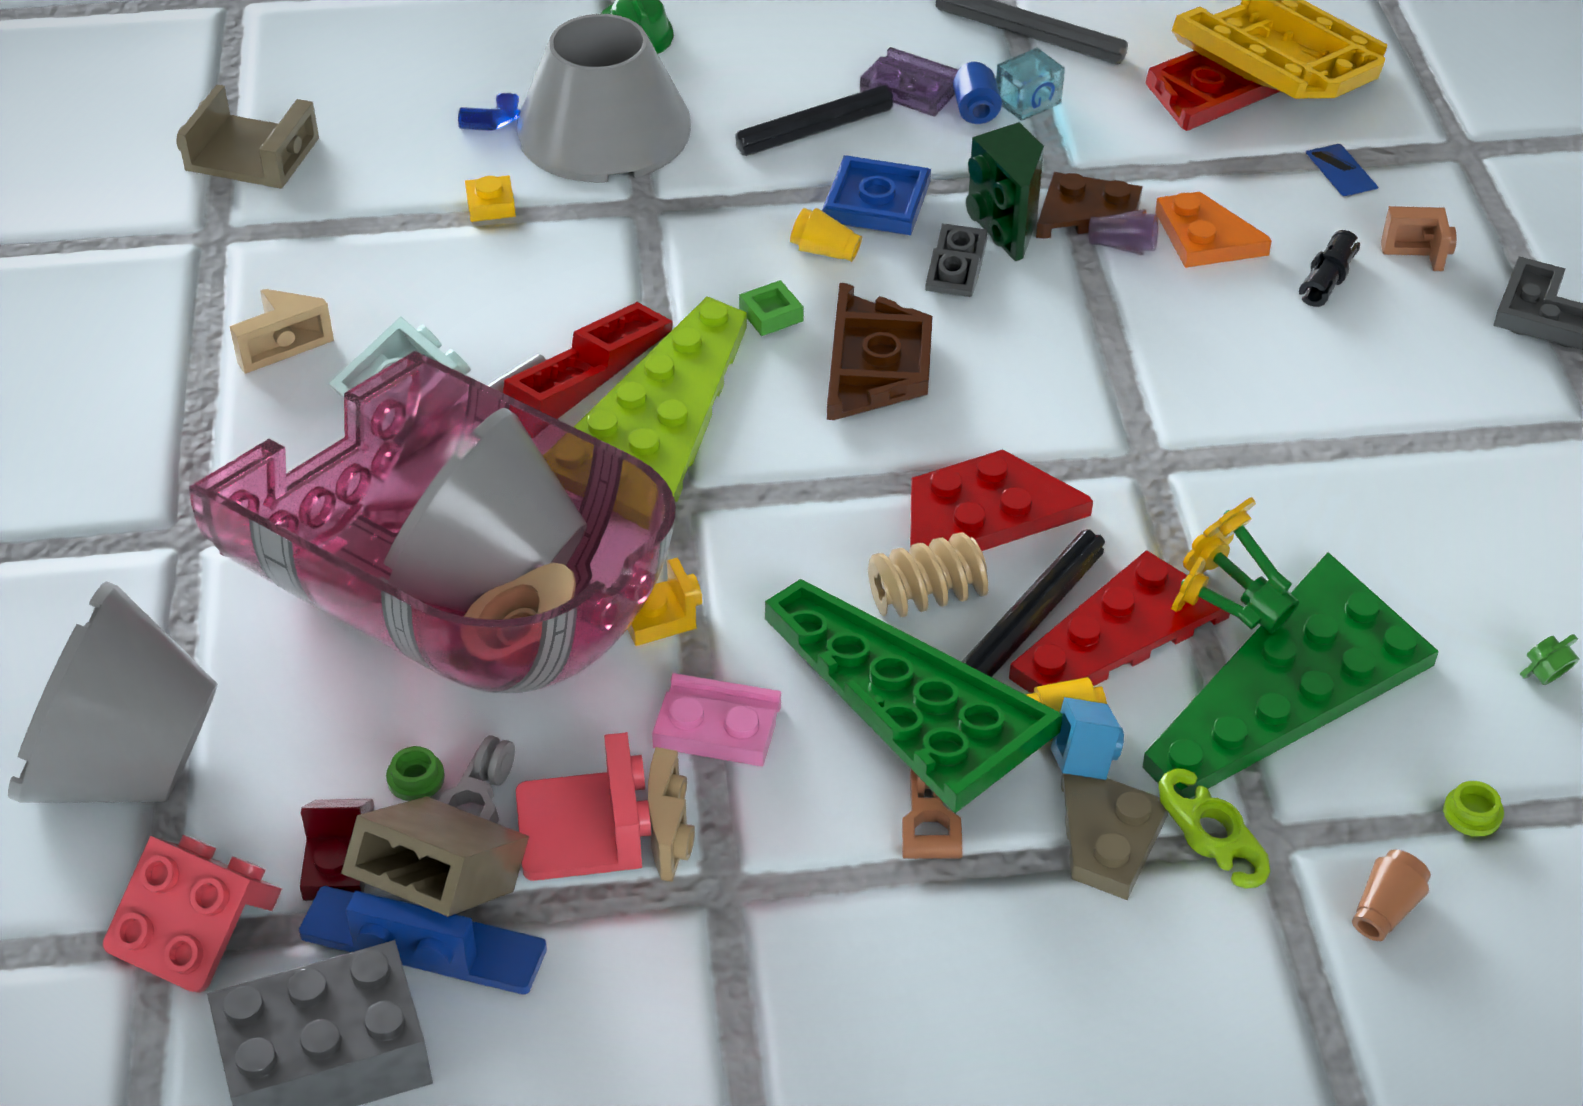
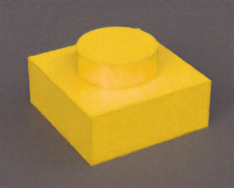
(490, 198)

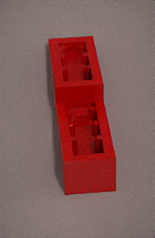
(595, 357)

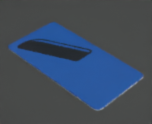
(1341, 170)

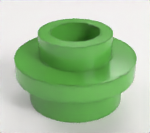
(415, 773)

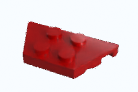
(1201, 89)
(991, 500)

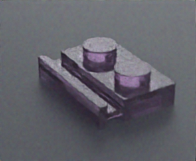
(912, 80)

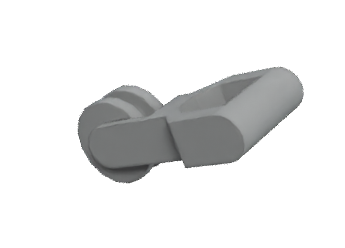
(491, 762)

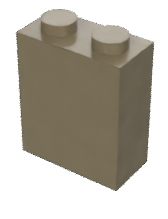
(435, 855)

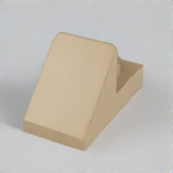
(286, 328)

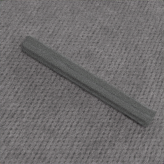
(1039, 27)

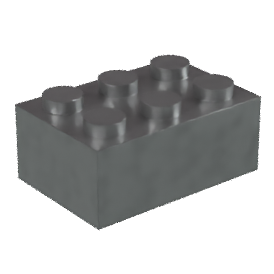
(322, 1033)

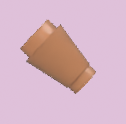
(1390, 893)

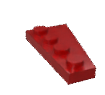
(1115, 627)

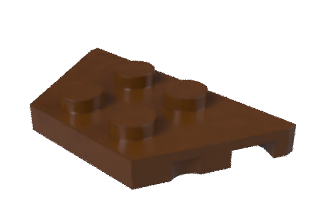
(876, 354)

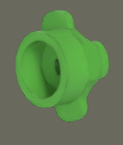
(1551, 659)

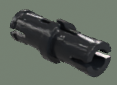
(1329, 268)

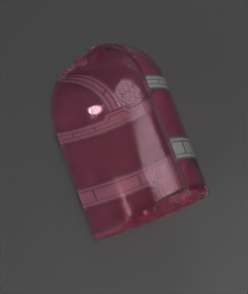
(338, 513)

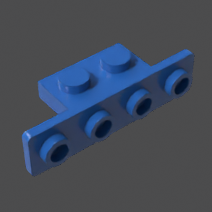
(425, 938)

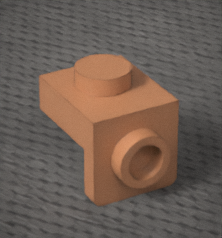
(1419, 233)

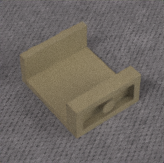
(246, 147)

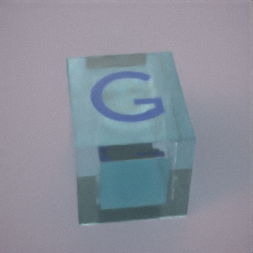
(1030, 83)

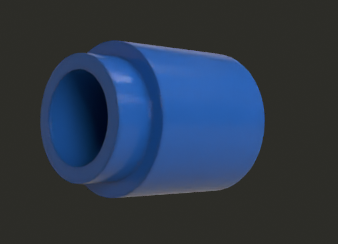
(977, 93)

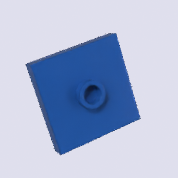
(877, 194)

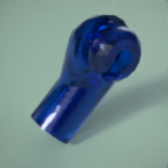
(493, 118)

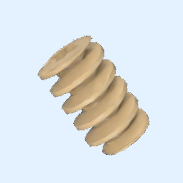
(926, 572)

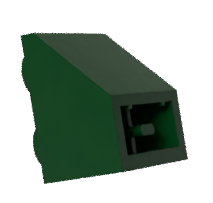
(1006, 186)

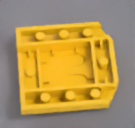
(1285, 46)

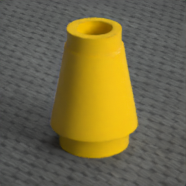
(824, 236)

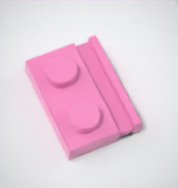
(717, 719)

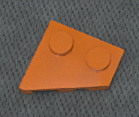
(1208, 231)

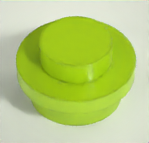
(1474, 809)

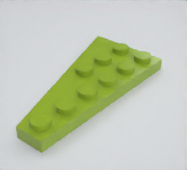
(669, 395)

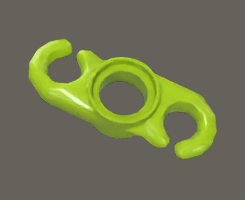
(1239, 839)

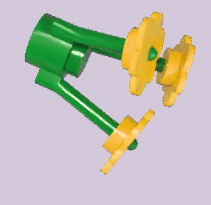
(1265, 601)

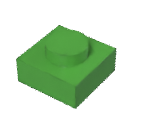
(771, 307)

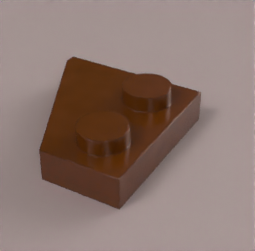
(1077, 198)

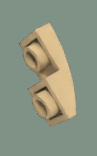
(670, 833)

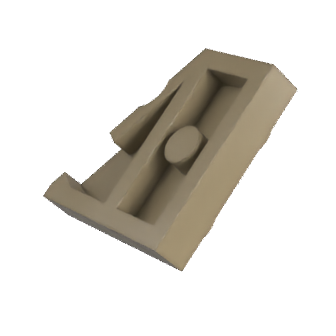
(1109, 831)

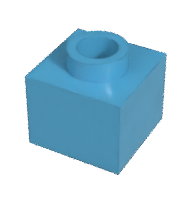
(1087, 739)

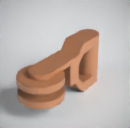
(929, 810)

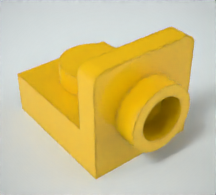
(669, 607)

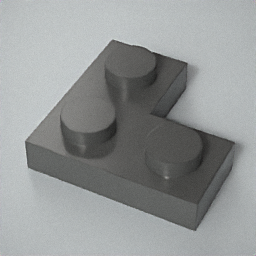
(1535, 310)

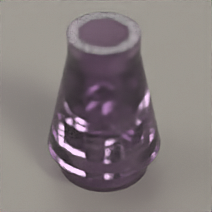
(1125, 231)

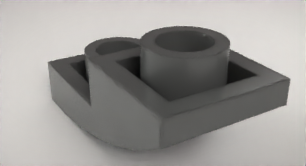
(956, 260)

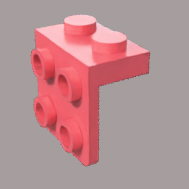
(586, 819)
(184, 910)

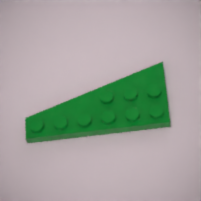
(1287, 683)
(929, 708)

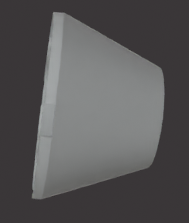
(602, 103)
(485, 520)
(114, 712)

